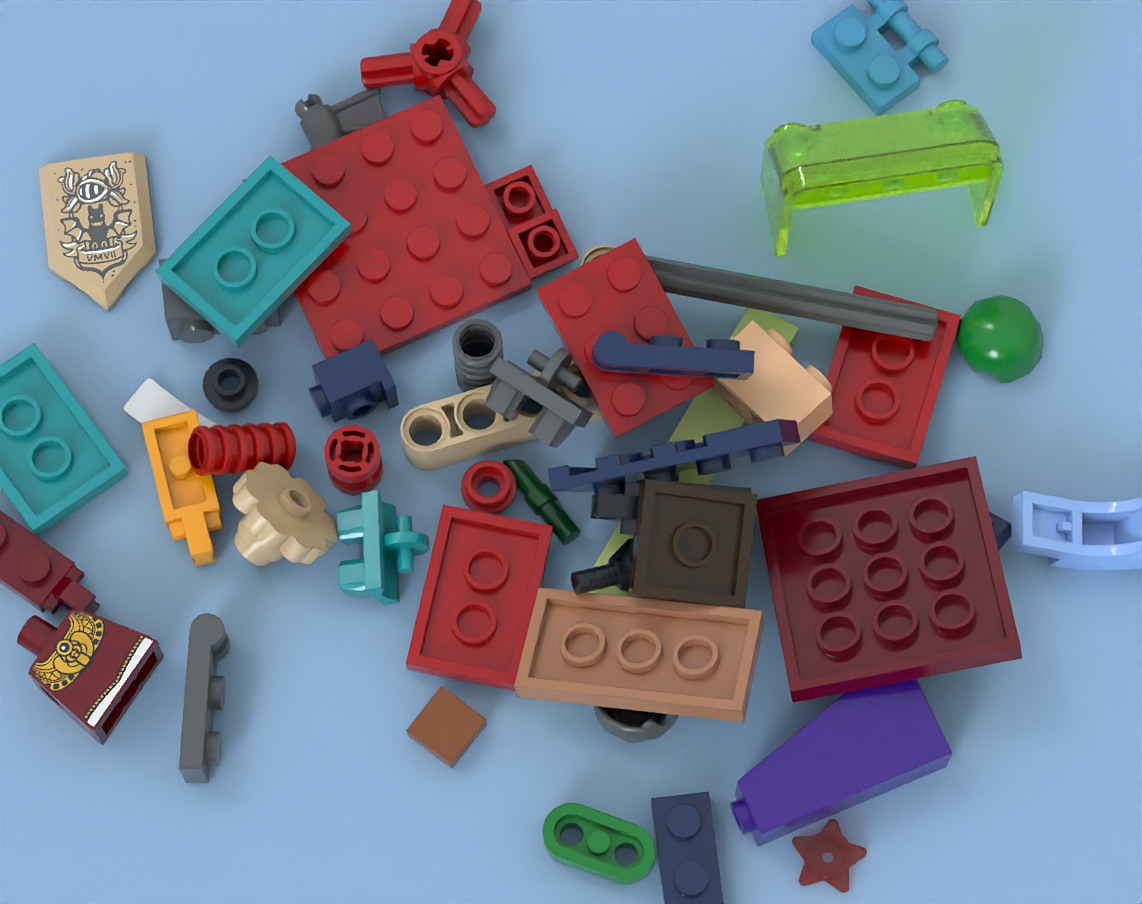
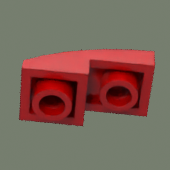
(531, 222)

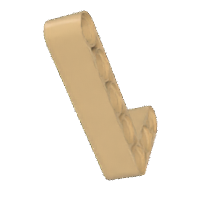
(450, 415)

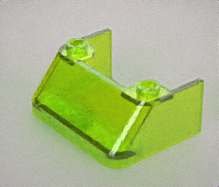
(879, 160)

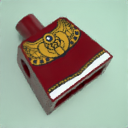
(90, 667)

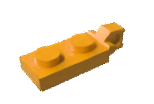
(186, 498)

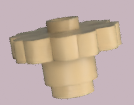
(281, 517)

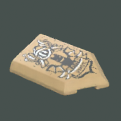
(98, 222)

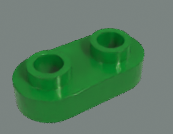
(601, 840)

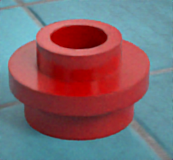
(485, 472)

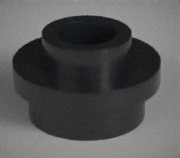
(236, 398)

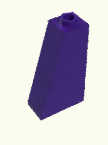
(840, 759)

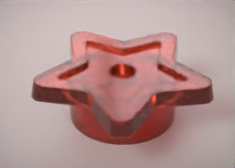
(827, 841)

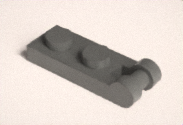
(202, 696)

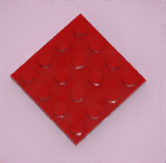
(420, 239)

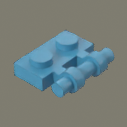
(866, 58)

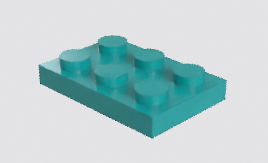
(253, 251)
(48, 444)

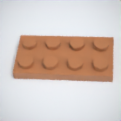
(640, 654)

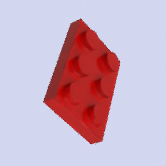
(624, 297)
(885, 389)
(479, 597)

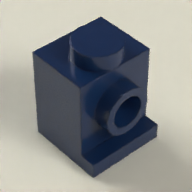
(352, 383)

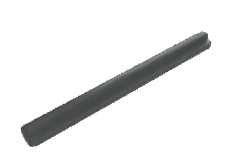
(795, 299)

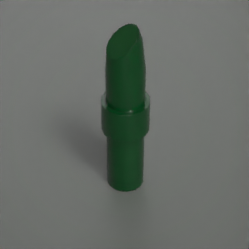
(543, 501)

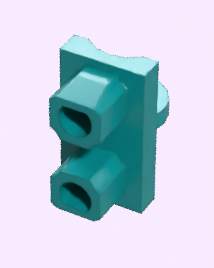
(387, 548)

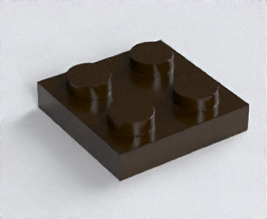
(692, 544)

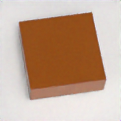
(446, 727)

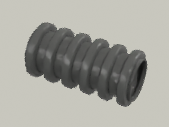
(475, 350)

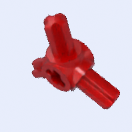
(438, 65)

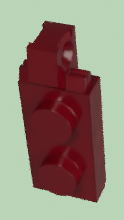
(40, 571)

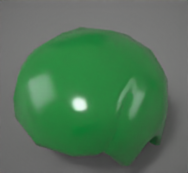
(1000, 338)

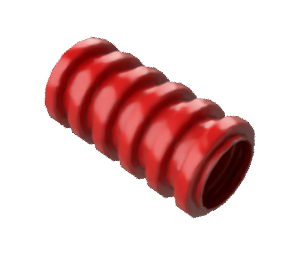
(240, 447)

